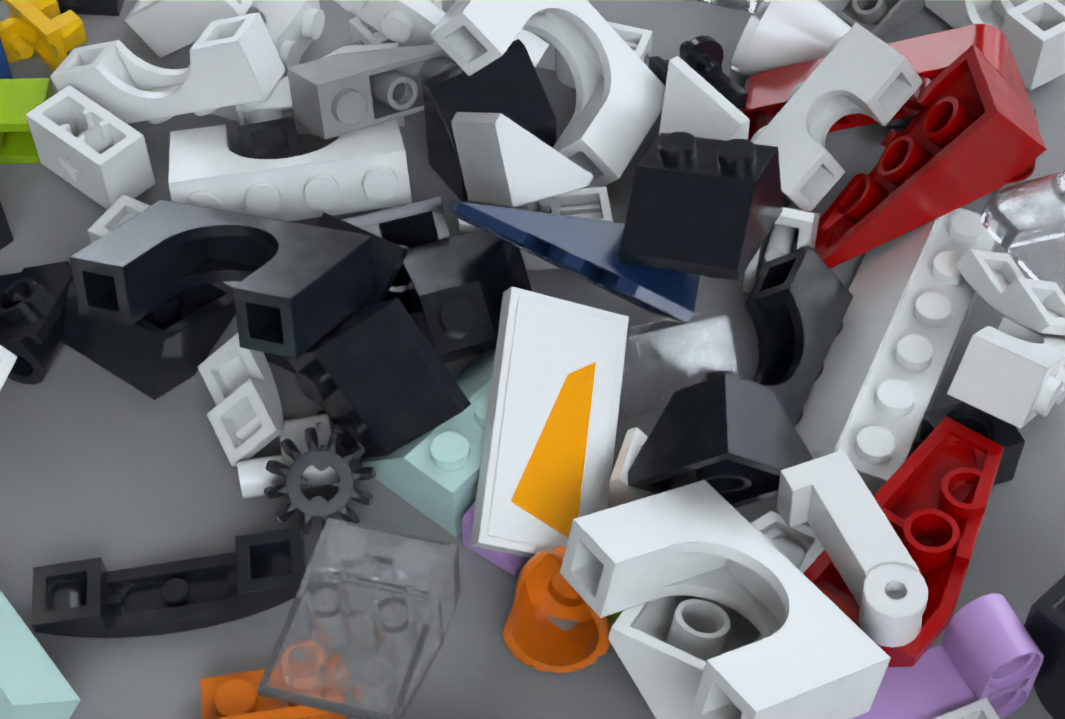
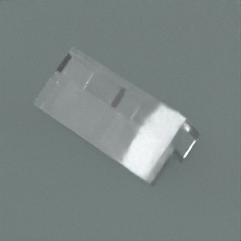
(672, 357)

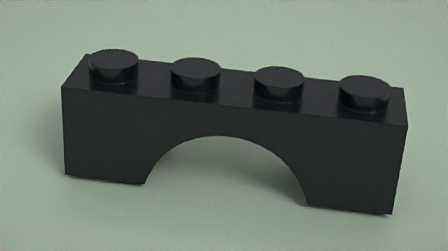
(796, 317)

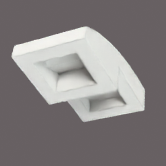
(1002, 285)
(245, 399)

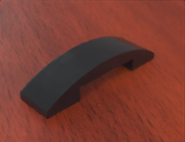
(169, 596)

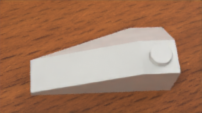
(674, 636)

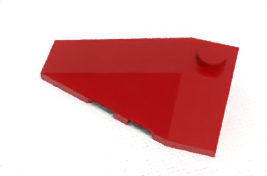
(952, 152)
(937, 513)

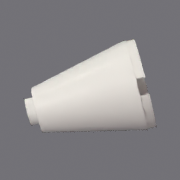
(786, 35)

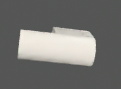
(253, 472)

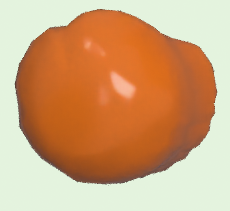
(536, 639)

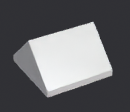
(509, 164)

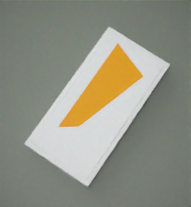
(548, 422)

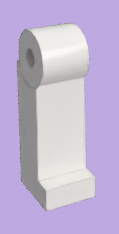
(859, 543)

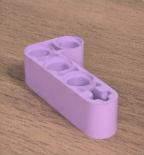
(980, 657)

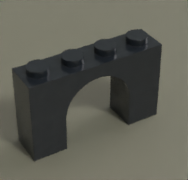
(290, 274)

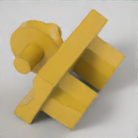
(40, 30)

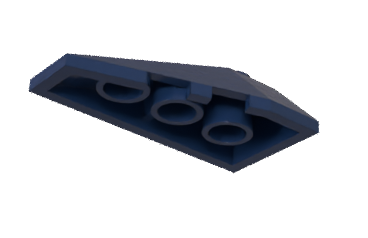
(588, 251)

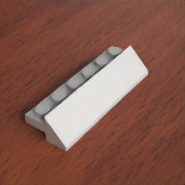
(893, 346)

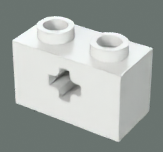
(90, 147)

